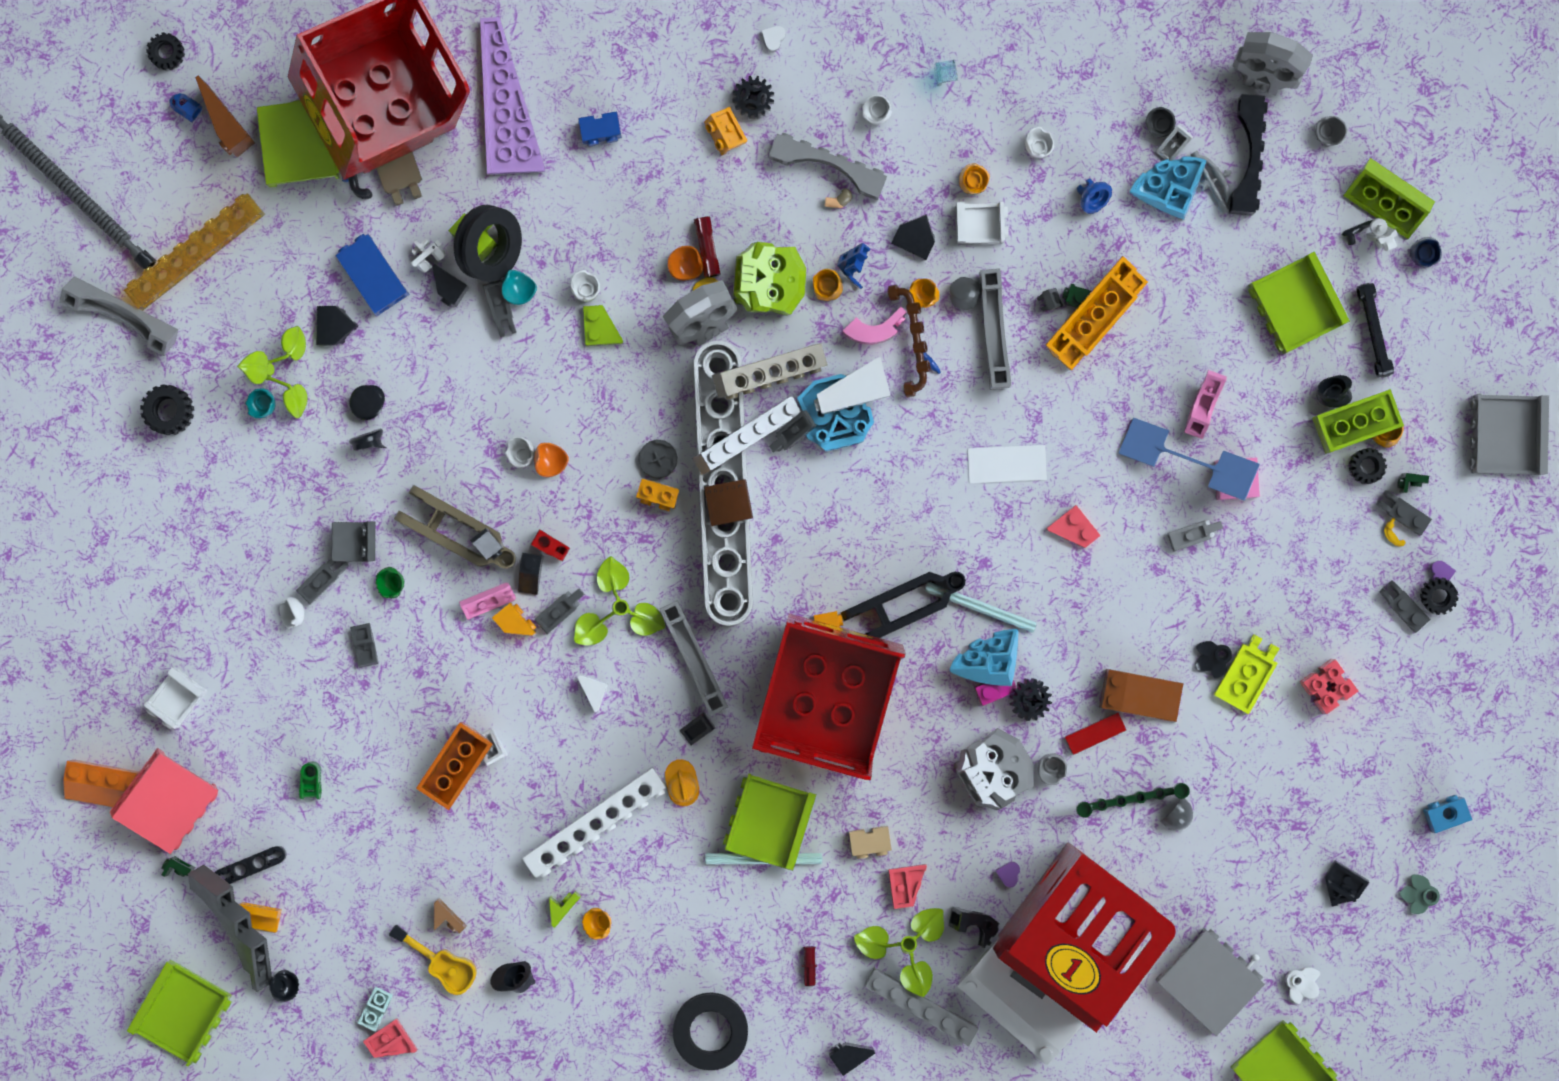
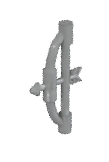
(1209, 183)

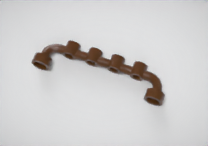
(919, 347)

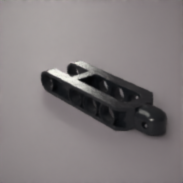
(953, 581)

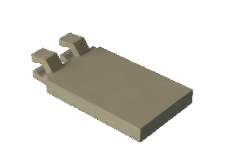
(400, 174)

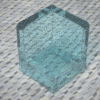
(945, 72)

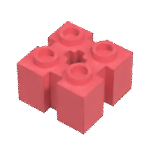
(1316, 685)

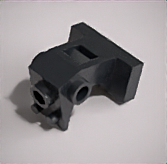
(987, 926)

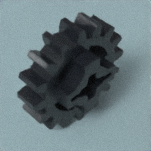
(760, 92)
(1030, 707)

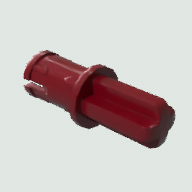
(809, 966)

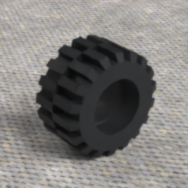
(151, 405)

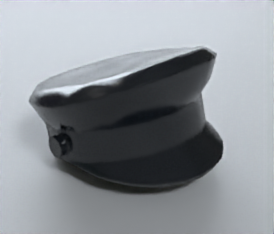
(1335, 391)
(367, 401)
(367, 440)

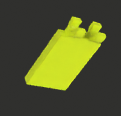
(1247, 675)

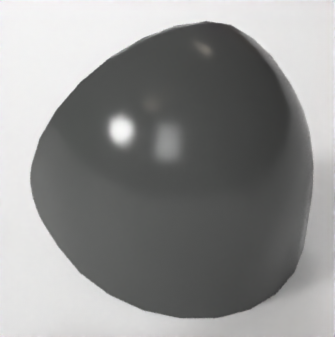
(1179, 817)

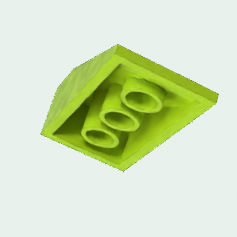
(1358, 421)

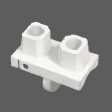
(1382, 234)
(421, 262)

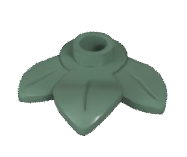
(1417, 893)

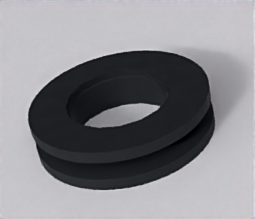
(467, 241)
(710, 1059)

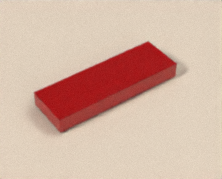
(1095, 733)

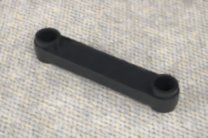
(1383, 366)

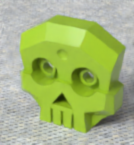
(785, 280)

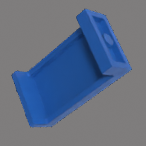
(372, 274)

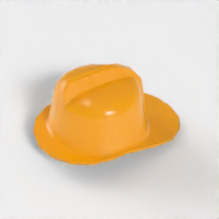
(682, 782)

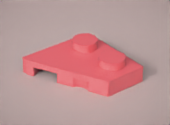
(1075, 528)
(905, 884)
(390, 1041)

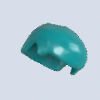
(260, 403)

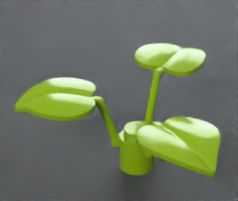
(259, 368)
(614, 577)
(915, 977)

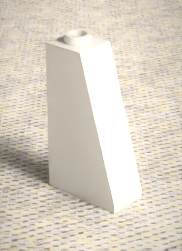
(857, 388)

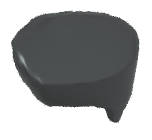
(964, 293)

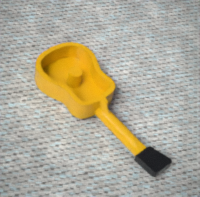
(453, 971)

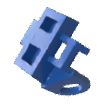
(853, 261)

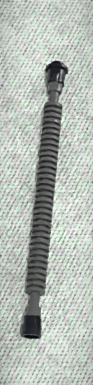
(74, 193)

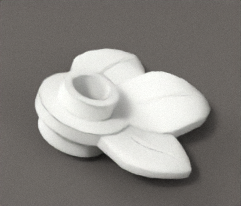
(1304, 986)

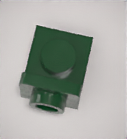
(1074, 295)
(1415, 480)
(181, 867)

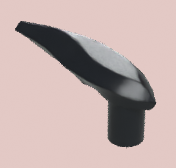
(1349, 233)

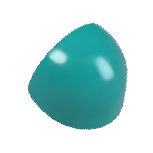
(518, 287)

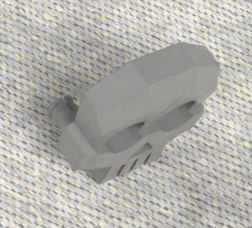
(1271, 62)
(701, 314)
(1008, 761)

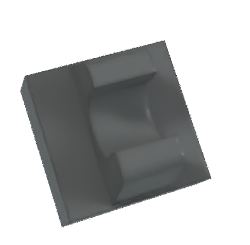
(1051, 298)

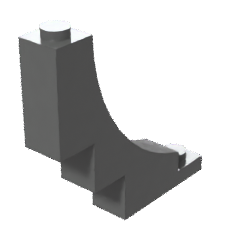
(236, 920)

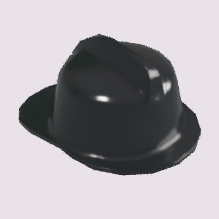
(512, 977)

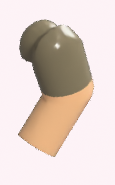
(841, 201)

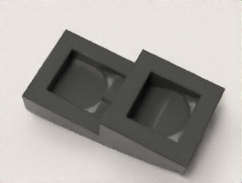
(364, 645)

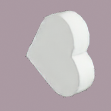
(773, 37)

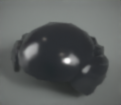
(284, 986)

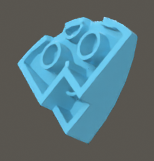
(1170, 185)
(989, 660)

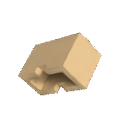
(871, 842)

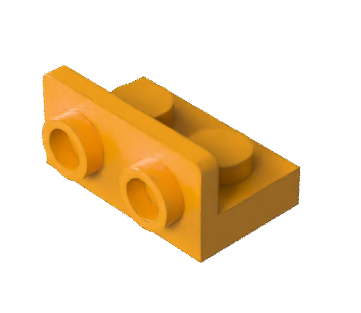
(725, 130)

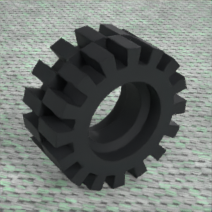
(157, 42)
(1376, 457)
(1434, 585)

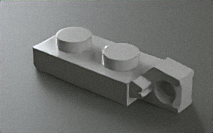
(1193, 534)

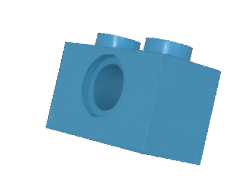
(1459, 814)

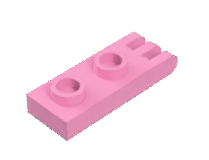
(487, 600)

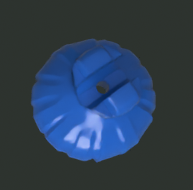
(1094, 196)

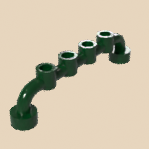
(1085, 809)

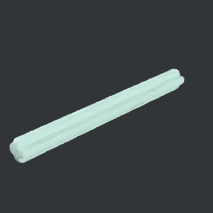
(982, 607)
(733, 858)

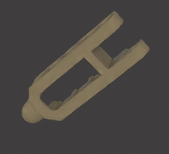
(504, 561)

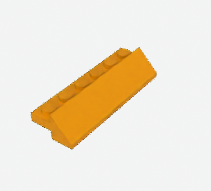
(1097, 314)

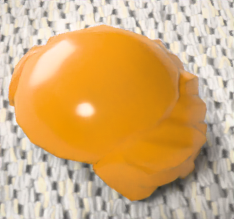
(924, 292)
(596, 923)

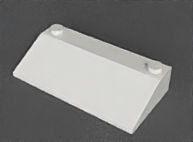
(1034, 1021)

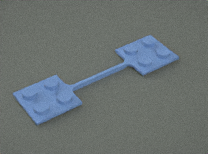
(1230, 475)

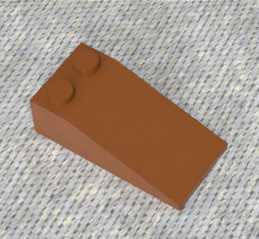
(231, 133)
(1141, 695)

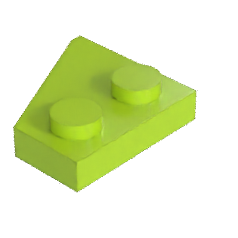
(599, 327)

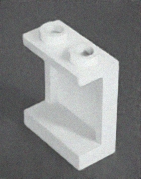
(981, 223)
(175, 698)

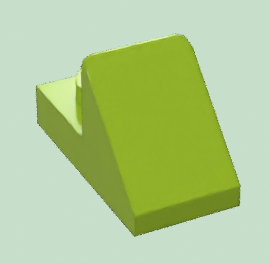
(558, 911)

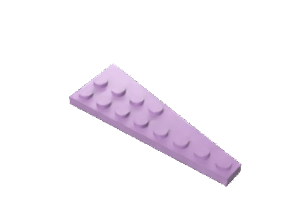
(508, 127)

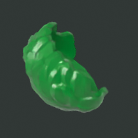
(389, 582)

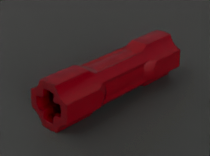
(707, 247)

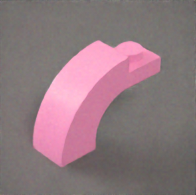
(877, 334)
(1204, 404)

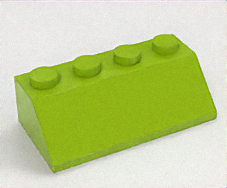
(1389, 198)

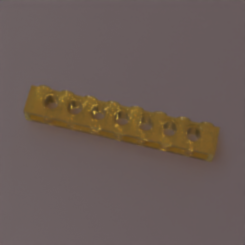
(159, 287)

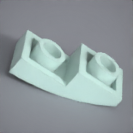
(375, 1009)

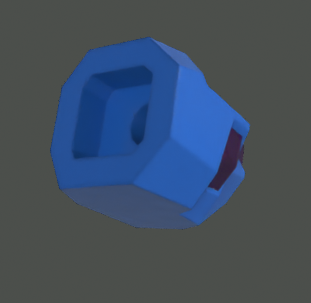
(185, 106)

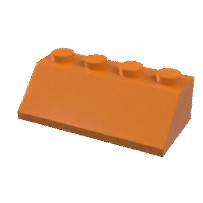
(454, 765)
(96, 782)

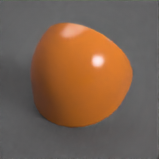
(685, 263)
(550, 459)

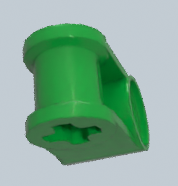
(310, 782)

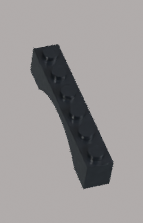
(1250, 114)

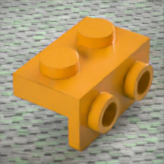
(657, 493)

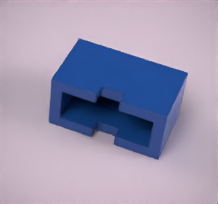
(600, 129)

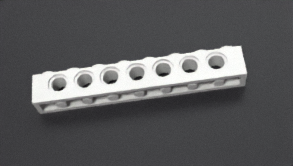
(534, 858)

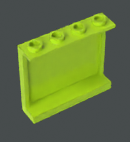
(292, 145)
(1298, 303)
(769, 822)
(180, 1012)
(1282, 1057)

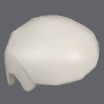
(876, 109)
(1039, 143)
(584, 286)
(520, 452)
(291, 612)

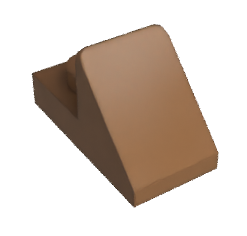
(442, 913)

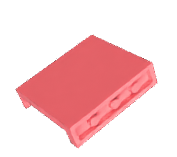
(163, 802)

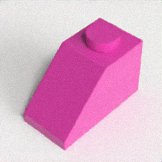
(989, 693)

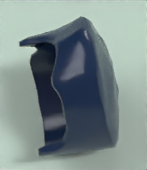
(1426, 252)

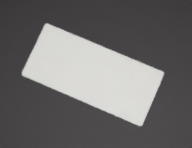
(1007, 464)

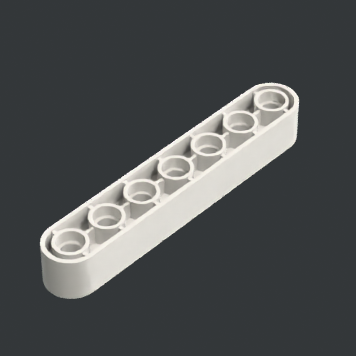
(714, 541)

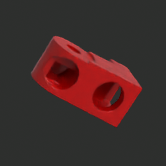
(550, 545)

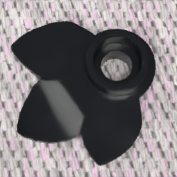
(1210, 660)

